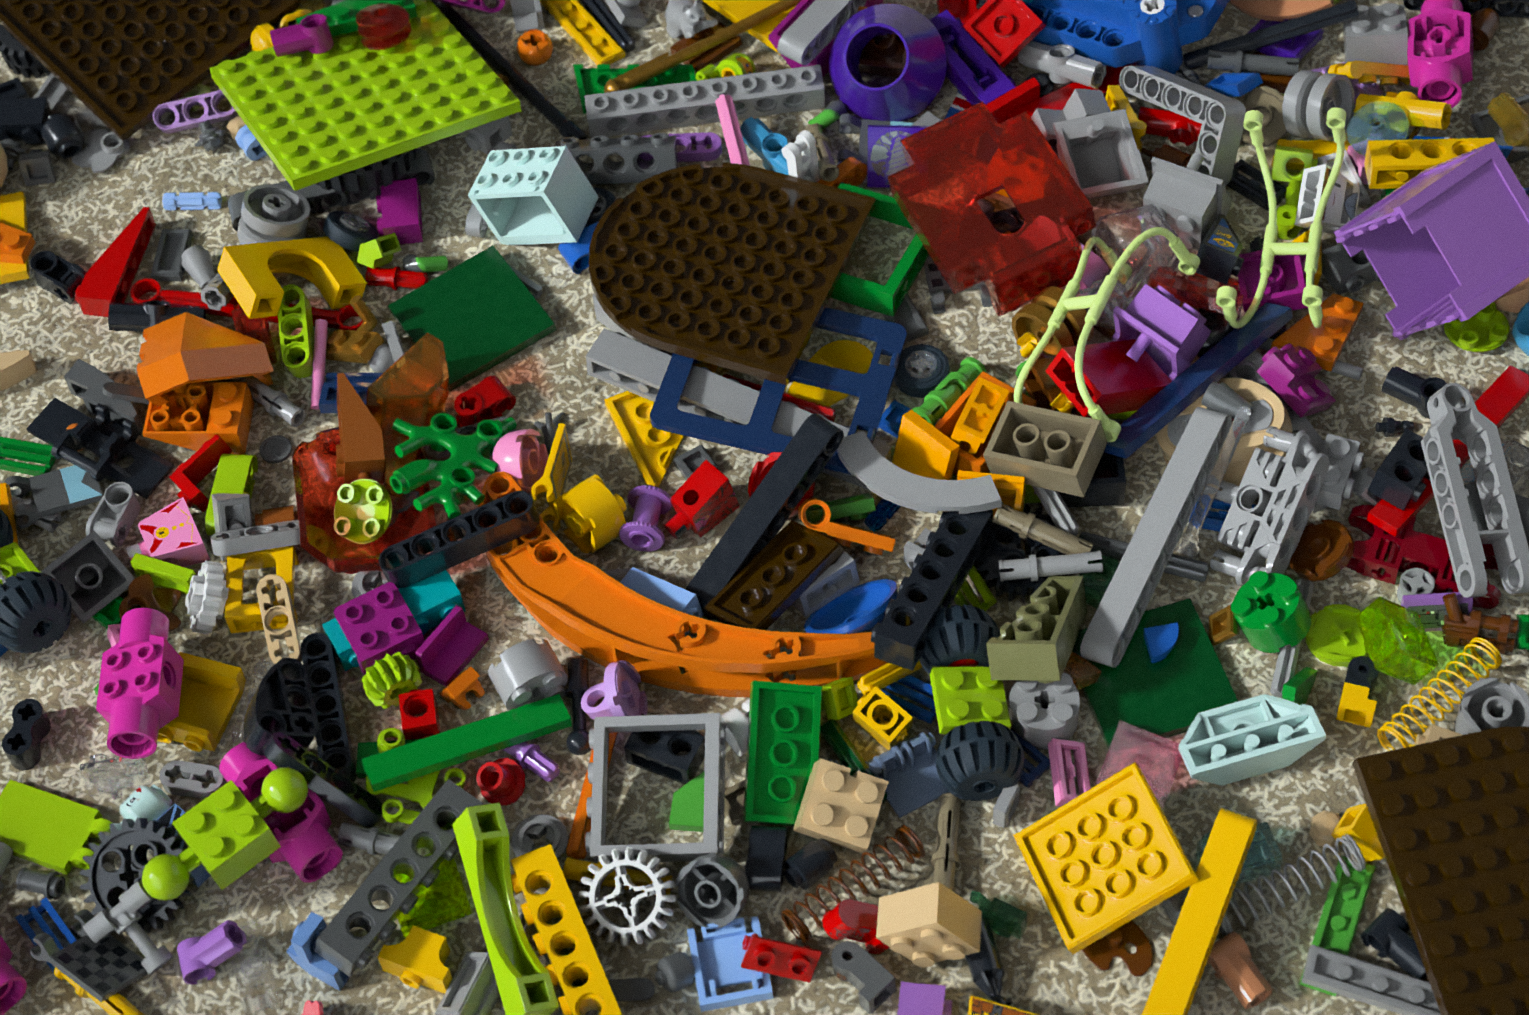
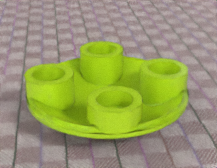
(1481, 332)
(362, 511)

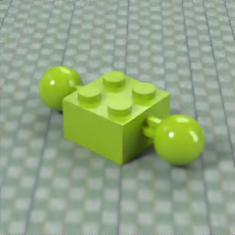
(225, 834)

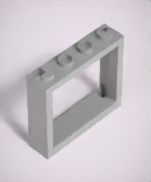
(713, 784)

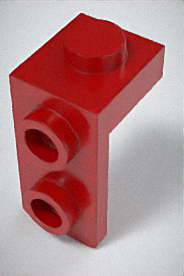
(196, 468)

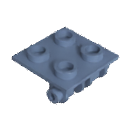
(909, 773)

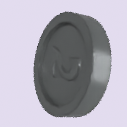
(275, 449)

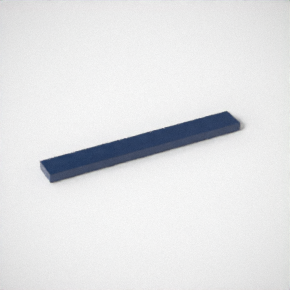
(1197, 378)

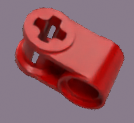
(484, 401)

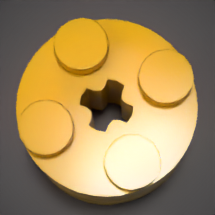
(591, 514)

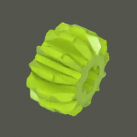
(389, 678)

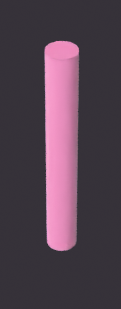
(319, 361)

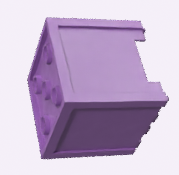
(1446, 240)

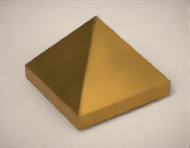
(1222, 626)

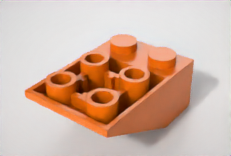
(200, 412)

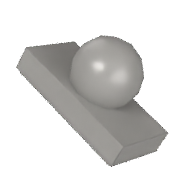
(628, 12)
(385, 354)

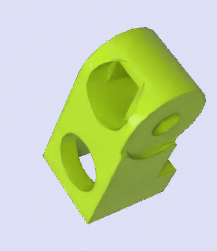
(1287, 213)

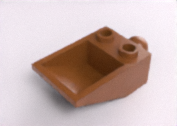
(361, 437)

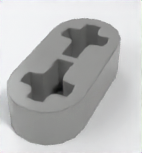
(193, 775)

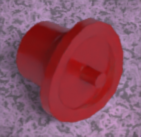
(501, 781)

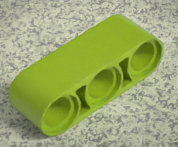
(303, 343)
(232, 476)

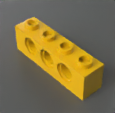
(1397, 161)

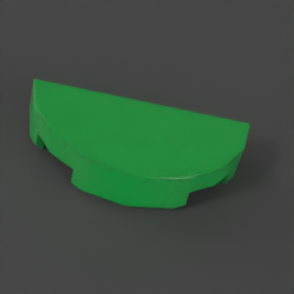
(1300, 686)

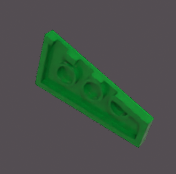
(342, 16)
(594, 79)

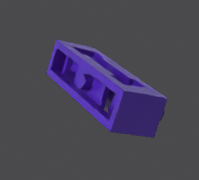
(970, 63)

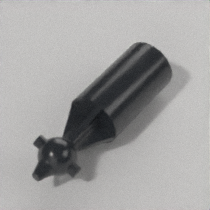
(987, 966)

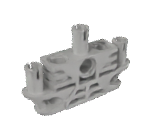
(1283, 510)

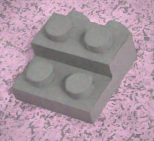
(1343, 460)

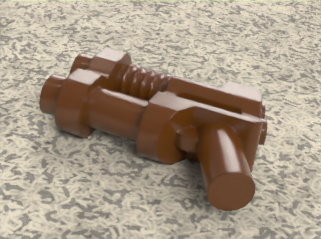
(1462, 628)

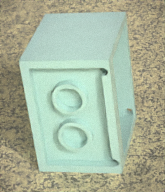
(533, 195)

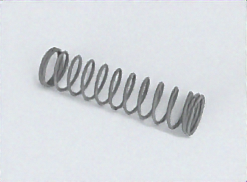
(1352, 852)

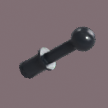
(578, 683)

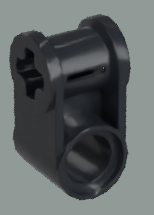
(57, 275)

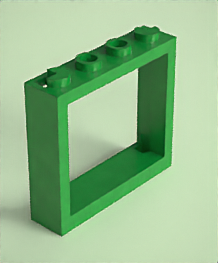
(873, 295)

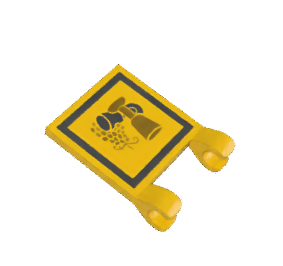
(555, 474)

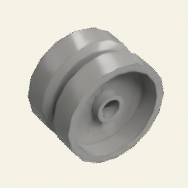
(1309, 99)
(272, 215)

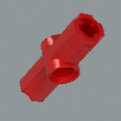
(1170, 125)

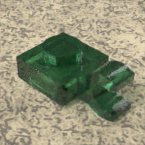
(1003, 917)

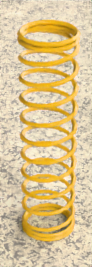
(1498, 661)

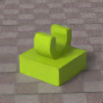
(839, 698)

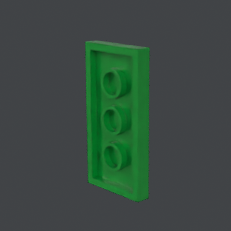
(780, 750)

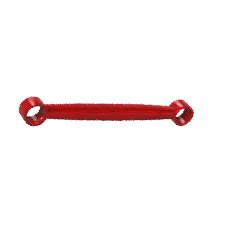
(334, 318)

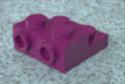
(1284, 283)
(1292, 377)

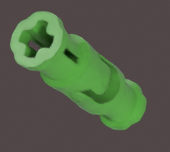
(949, 390)

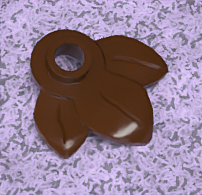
(144, 595)

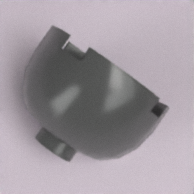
(712, 890)

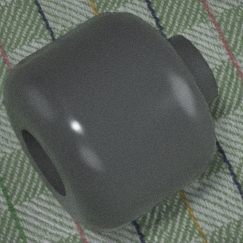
(675, 972)

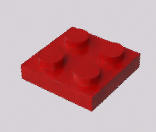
(1004, 28)

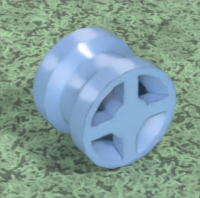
(250, 145)

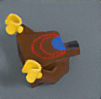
(1039, 383)

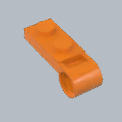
(844, 533)

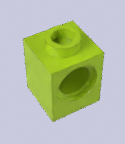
(1281, 157)

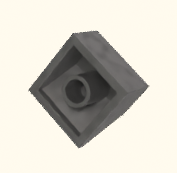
(90, 576)

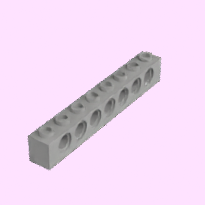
(695, 101)

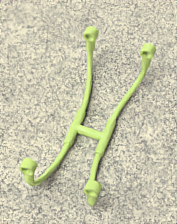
(1312, 294)
(1068, 302)

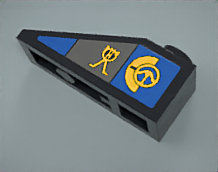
(1220, 252)

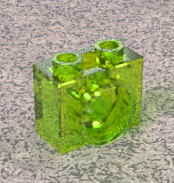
(1396, 641)

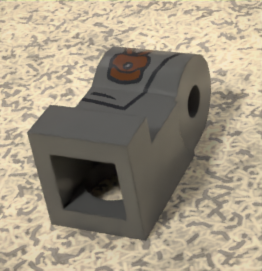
(866, 974)

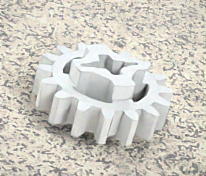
(206, 597)

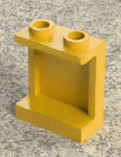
(206, 703)

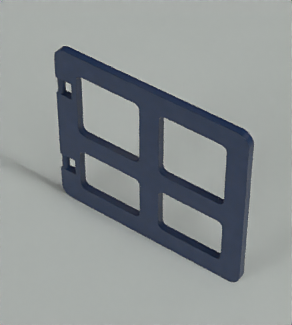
(757, 435)

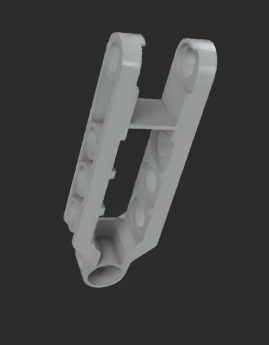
(1505, 529)

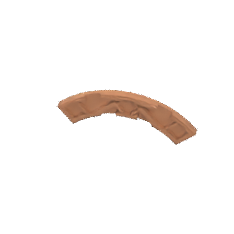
(1280, 9)

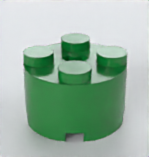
(1271, 611)

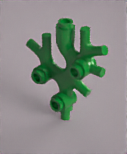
(456, 472)

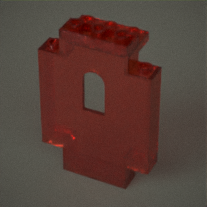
(969, 160)

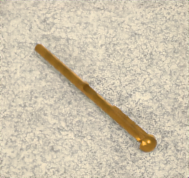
(665, 62)

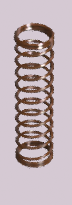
(805, 933)

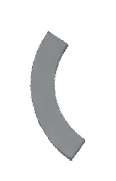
(911, 489)

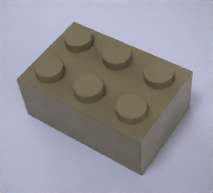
(1046, 448)

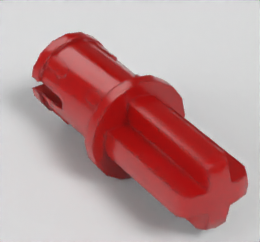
(395, 278)

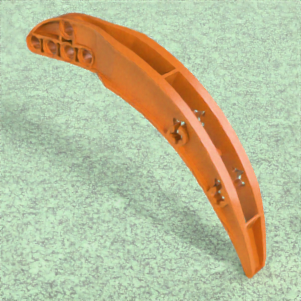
(617, 624)

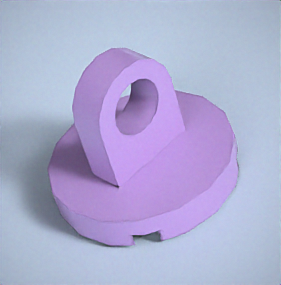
(619, 693)

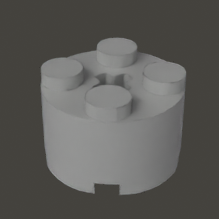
(528, 674)
(1492, 705)
(1044, 710)

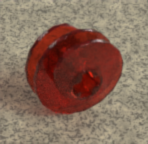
(383, 26)

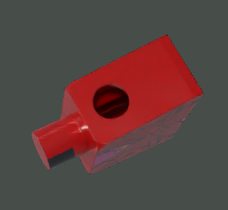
(702, 502)

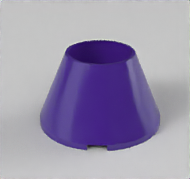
(920, 78)

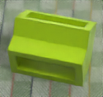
(378, 251)

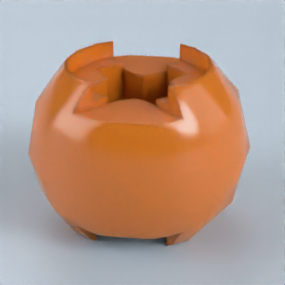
(534, 47)

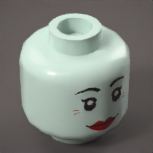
(146, 803)

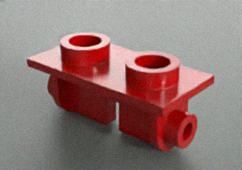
(779, 958)

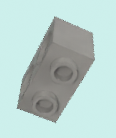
(832, 583)

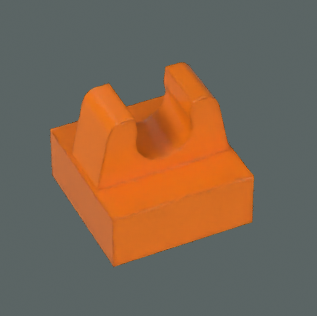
(463, 683)

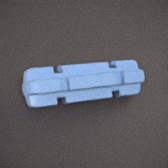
(192, 201)

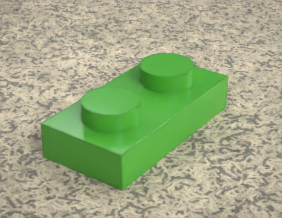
(854, 507)

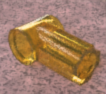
(1511, 119)

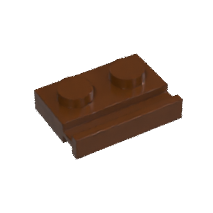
(712, 55)

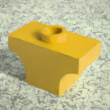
(419, 960)

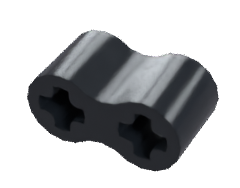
(24, 738)
(766, 858)

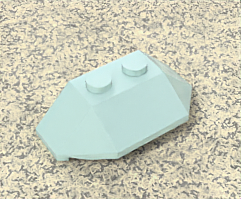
(1249, 739)

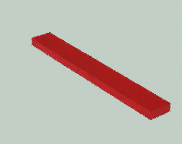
(1495, 404)

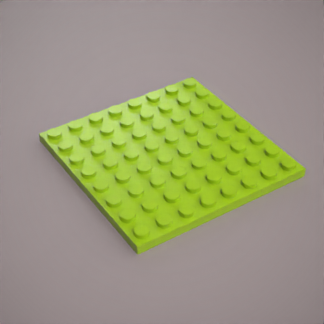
(360, 103)

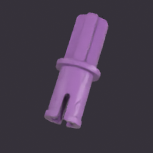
(530, 757)

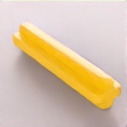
(884, 677)

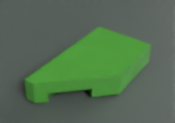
(688, 806)

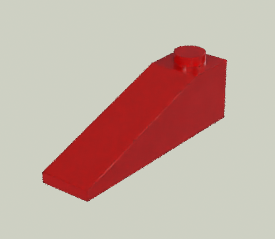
(116, 268)

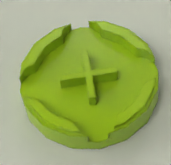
(1335, 635)

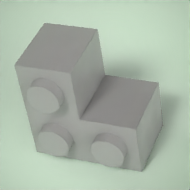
(1080, 104)

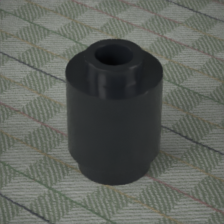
(810, 864)

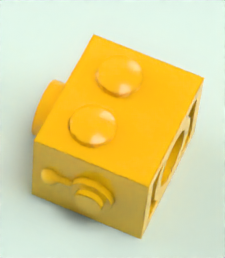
(876, 707)

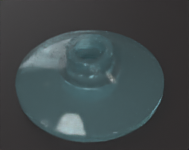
(1392, 126)

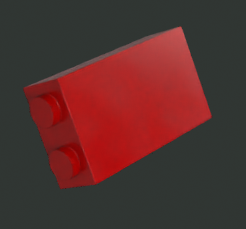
(1110, 377)

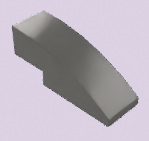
(88, 382)

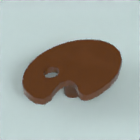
(1113, 945)

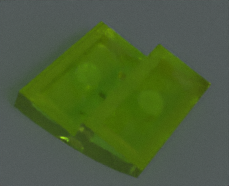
(439, 903)

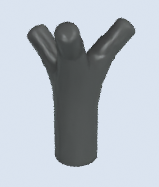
(550, 428)

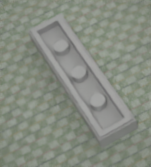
(1368, 983)

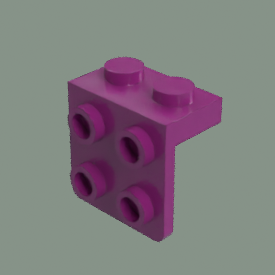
(379, 625)

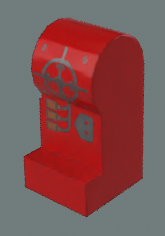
(856, 922)

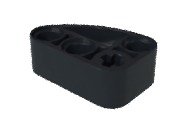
(281, 705)

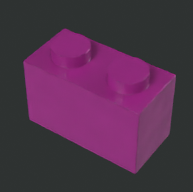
(401, 211)

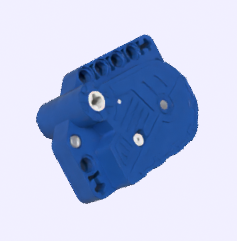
(1127, 29)

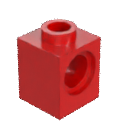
(418, 702)

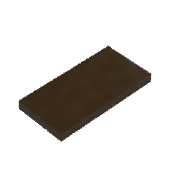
(774, 578)

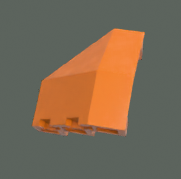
(197, 351)

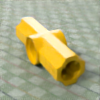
(1419, 112)

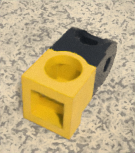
(1359, 682)

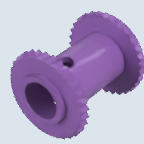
(643, 532)

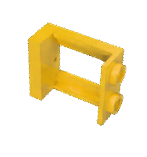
(248, 617)

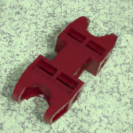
(1409, 551)

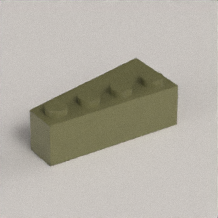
(1042, 634)

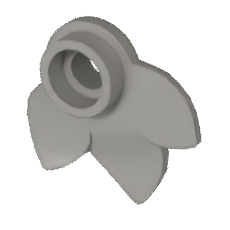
(101, 150)

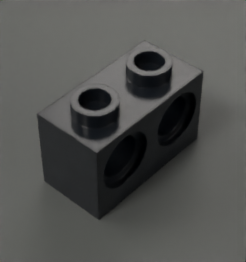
(1402, 472)
(662, 756)

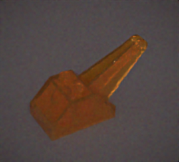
(410, 391)

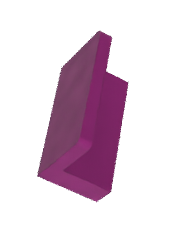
(450, 647)

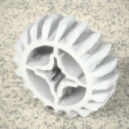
(632, 912)

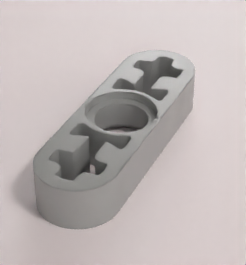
(255, 538)

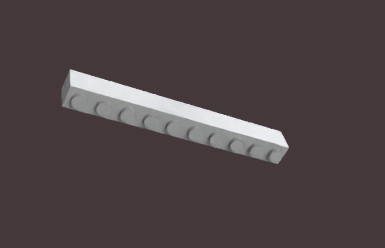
(642, 369)

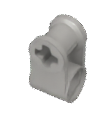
(112, 517)

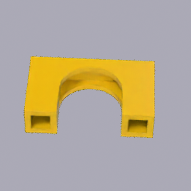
(250, 271)

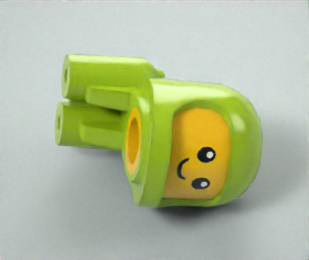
(731, 66)

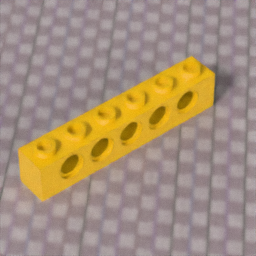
(542, 870)

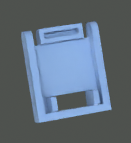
(719, 962)

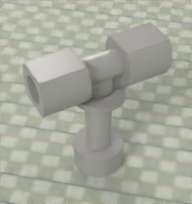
(125, 918)

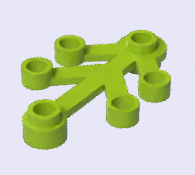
(417, 790)

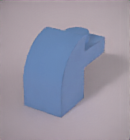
(303, 954)

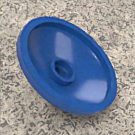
(854, 610)

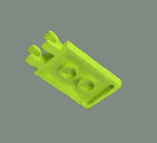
(48, 827)

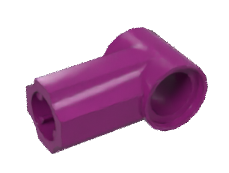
(310, 35)

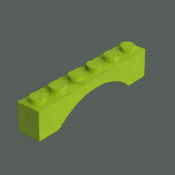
(484, 849)

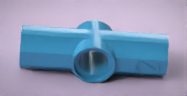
(765, 144)

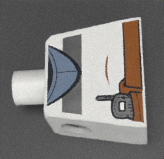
(1341, 204)

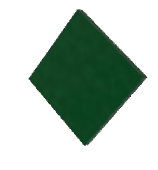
(477, 313)
(1165, 693)

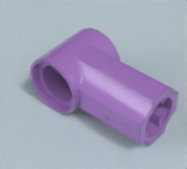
(201, 955)

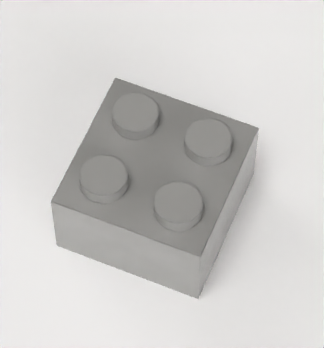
(1377, 35)

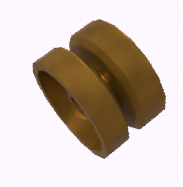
(1035, 319)

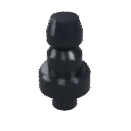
(1391, 427)

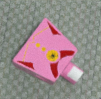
(171, 537)

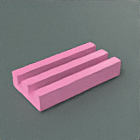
(1064, 771)

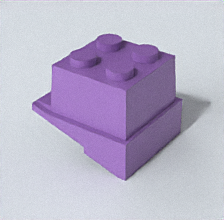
(1161, 329)

